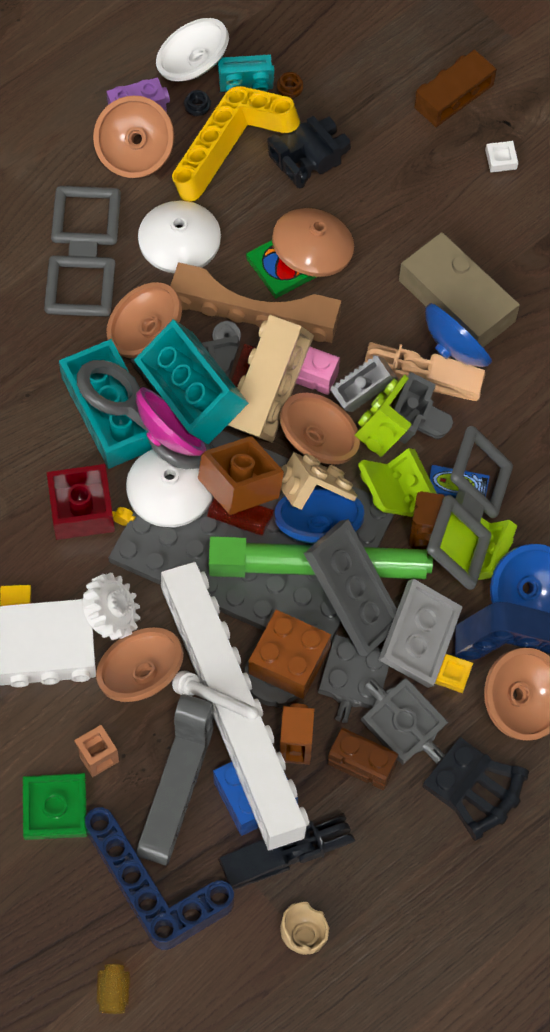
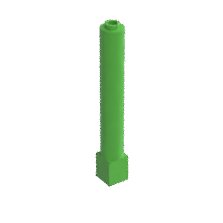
(235, 557)

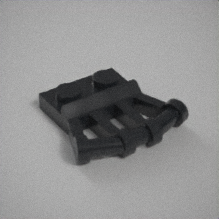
(460, 772)

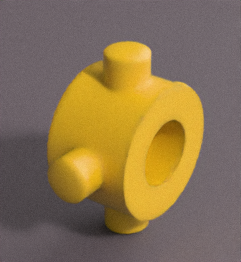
(123, 516)

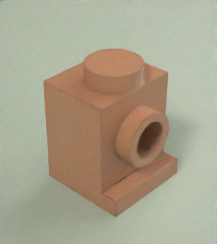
(97, 750)

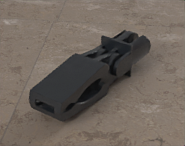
(257, 863)

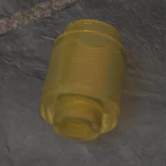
(113, 989)

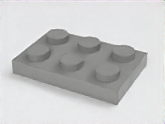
(420, 633)

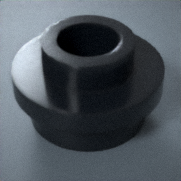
(197, 97)

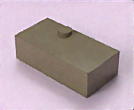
(457, 285)

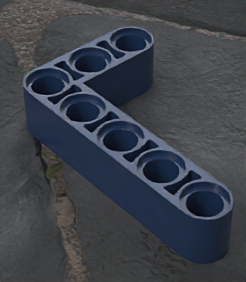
(500, 625)
(146, 889)

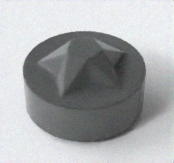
(226, 329)

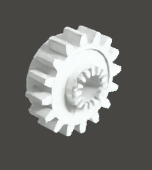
(110, 607)

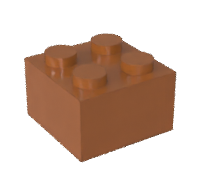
(240, 475)
(289, 654)

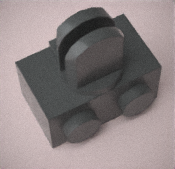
(415, 406)

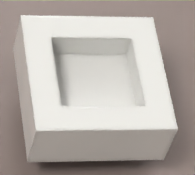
(501, 156)

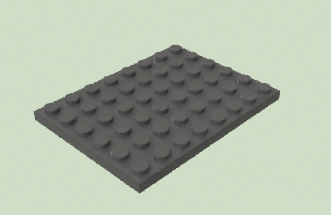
(252, 599)

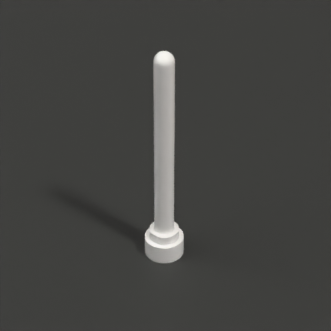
(189, 684)

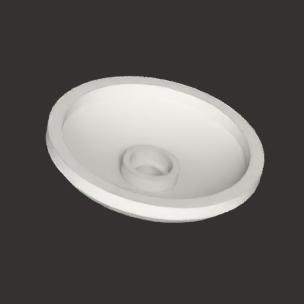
(192, 49)
(167, 245)
(164, 500)

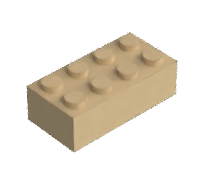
(271, 376)

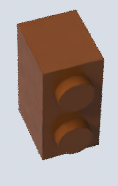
(297, 733)

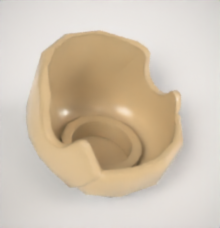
(304, 928)

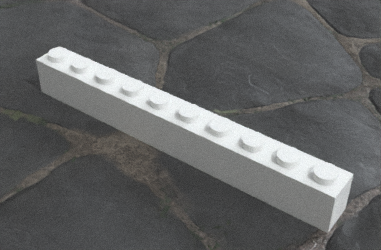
(246, 739)

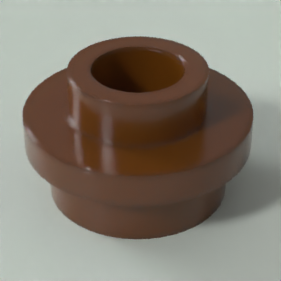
(290, 79)

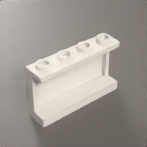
(45, 643)

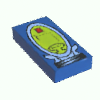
(441, 481)

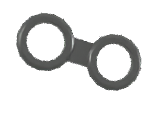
(128, 407)

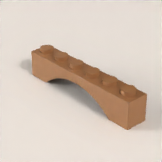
(205, 294)

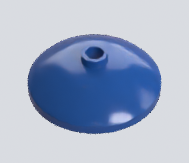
(454, 339)
(318, 515)
(522, 565)

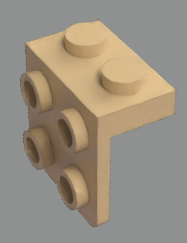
(306, 472)

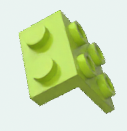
(383, 425)
(396, 483)
(461, 542)

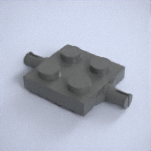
(348, 674)
(404, 720)

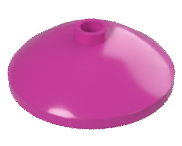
(164, 425)

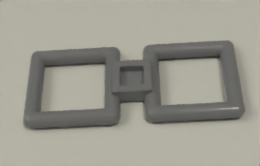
(83, 251)
(470, 507)

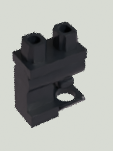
(311, 146)

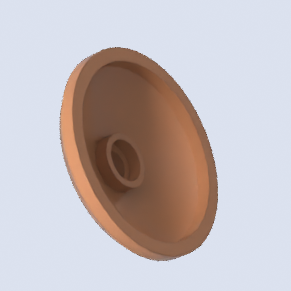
(116, 133)
(313, 242)
(142, 317)
(319, 428)
(140, 665)
(529, 674)

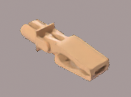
(448, 374)

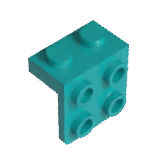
(246, 71)

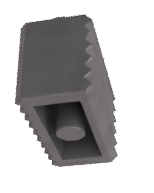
(363, 383)

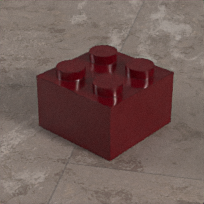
(80, 501)

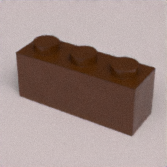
(454, 88)

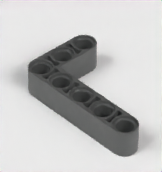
(192, 737)

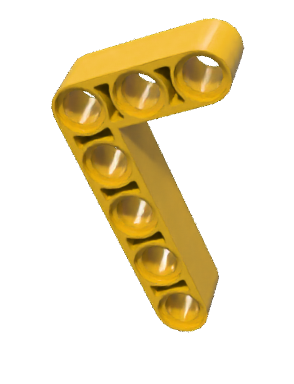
(235, 111)

